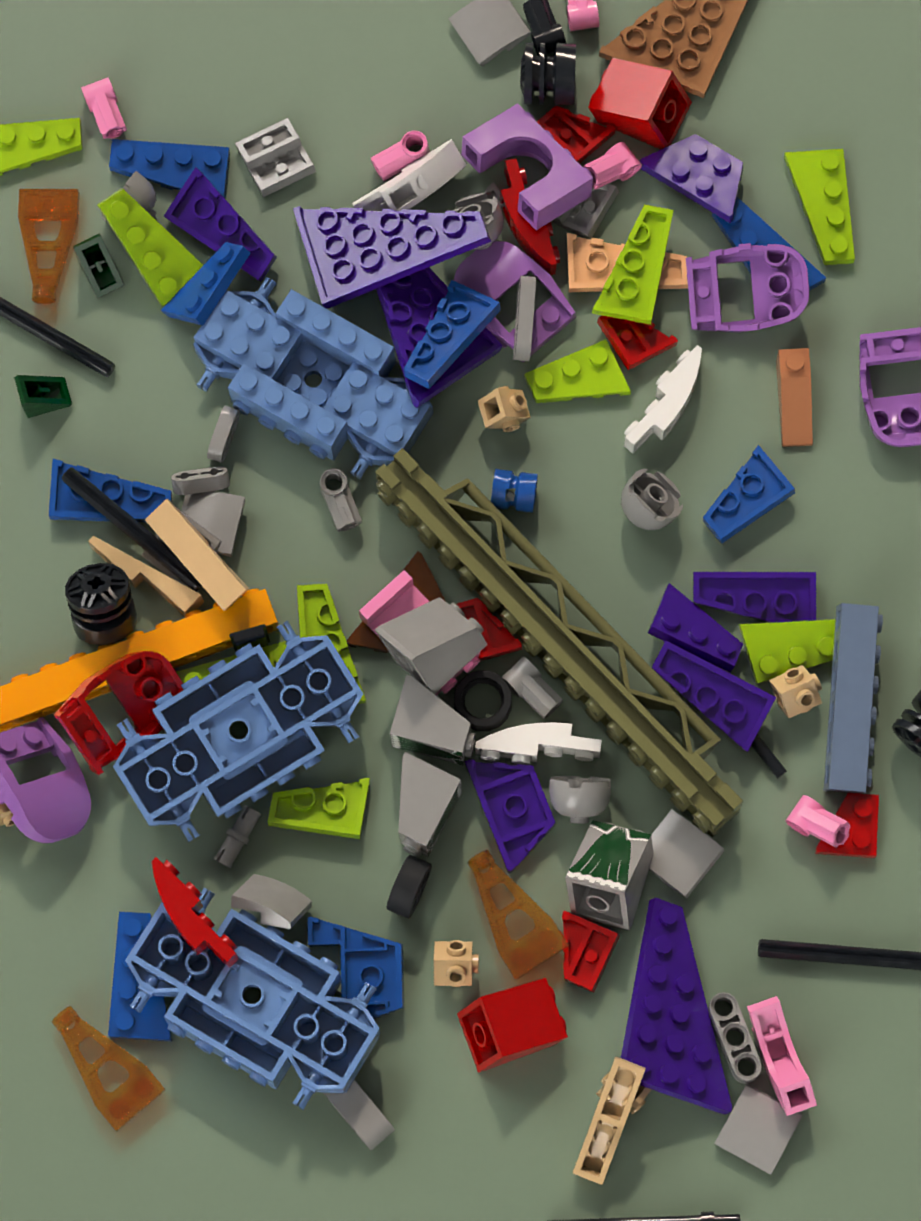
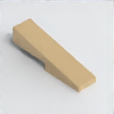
(196, 555)
(175, 593)
(609, 1120)

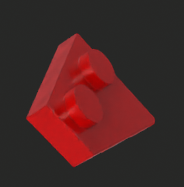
(575, 132)
(635, 340)
(495, 634)
(862, 815)
(588, 951)

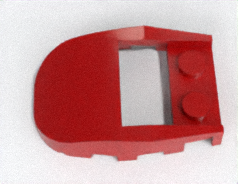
(136, 683)

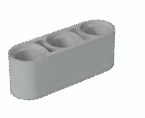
(736, 1022)
(361, 1115)

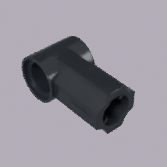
(543, 25)

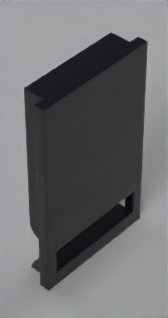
(254, 635)

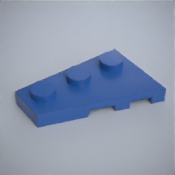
(205, 289)
(752, 493)

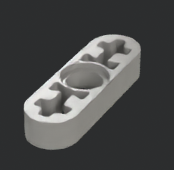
(524, 318)

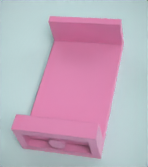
(395, 600)

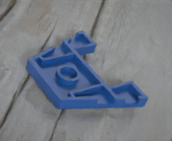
(364, 960)

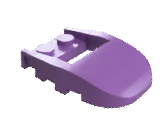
(496, 272)
(778, 287)
(892, 418)
(51, 805)

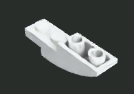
(416, 180)
(674, 394)
(524, 741)

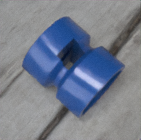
(525, 490)

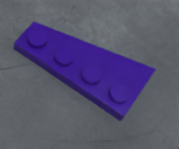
(213, 221)
(758, 594)
(720, 696)

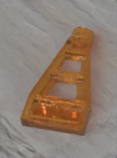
(47, 206)
(535, 946)
(132, 1095)

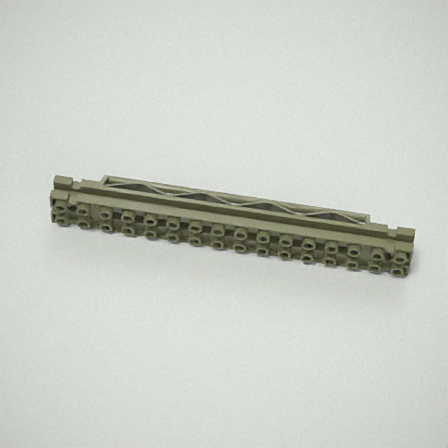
(560, 645)

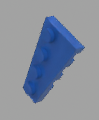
(170, 162)
(455, 326)

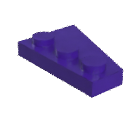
(693, 630)

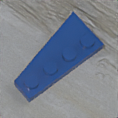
(750, 228)
(133, 497)
(125, 1021)

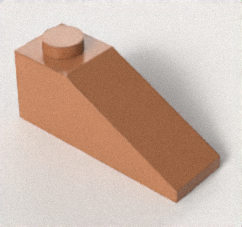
(795, 397)

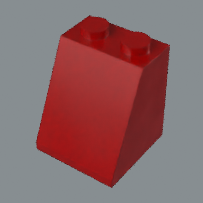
(640, 102)
(512, 1024)

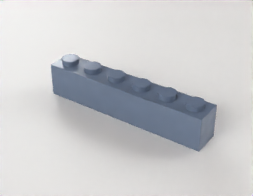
(851, 698)

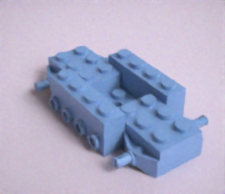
(275, 354)
(199, 754)
(290, 1024)

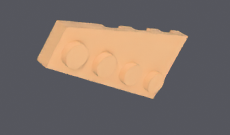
(593, 261)

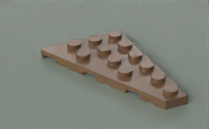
(680, 38)

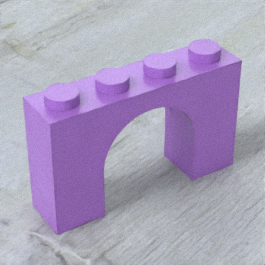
(519, 134)

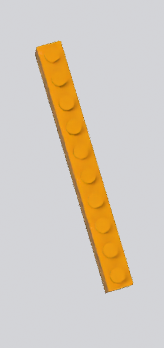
(179, 642)

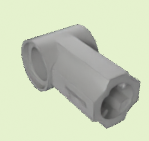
(340, 501)
(527, 683)

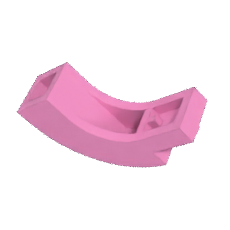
(779, 1057)

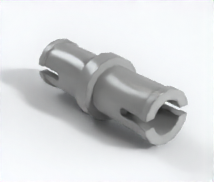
(237, 836)

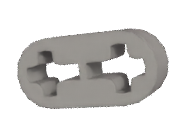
(223, 434)
(200, 480)

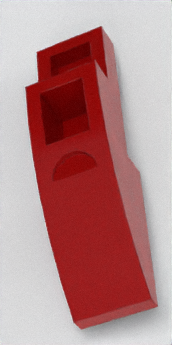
(534, 242)
(182, 906)

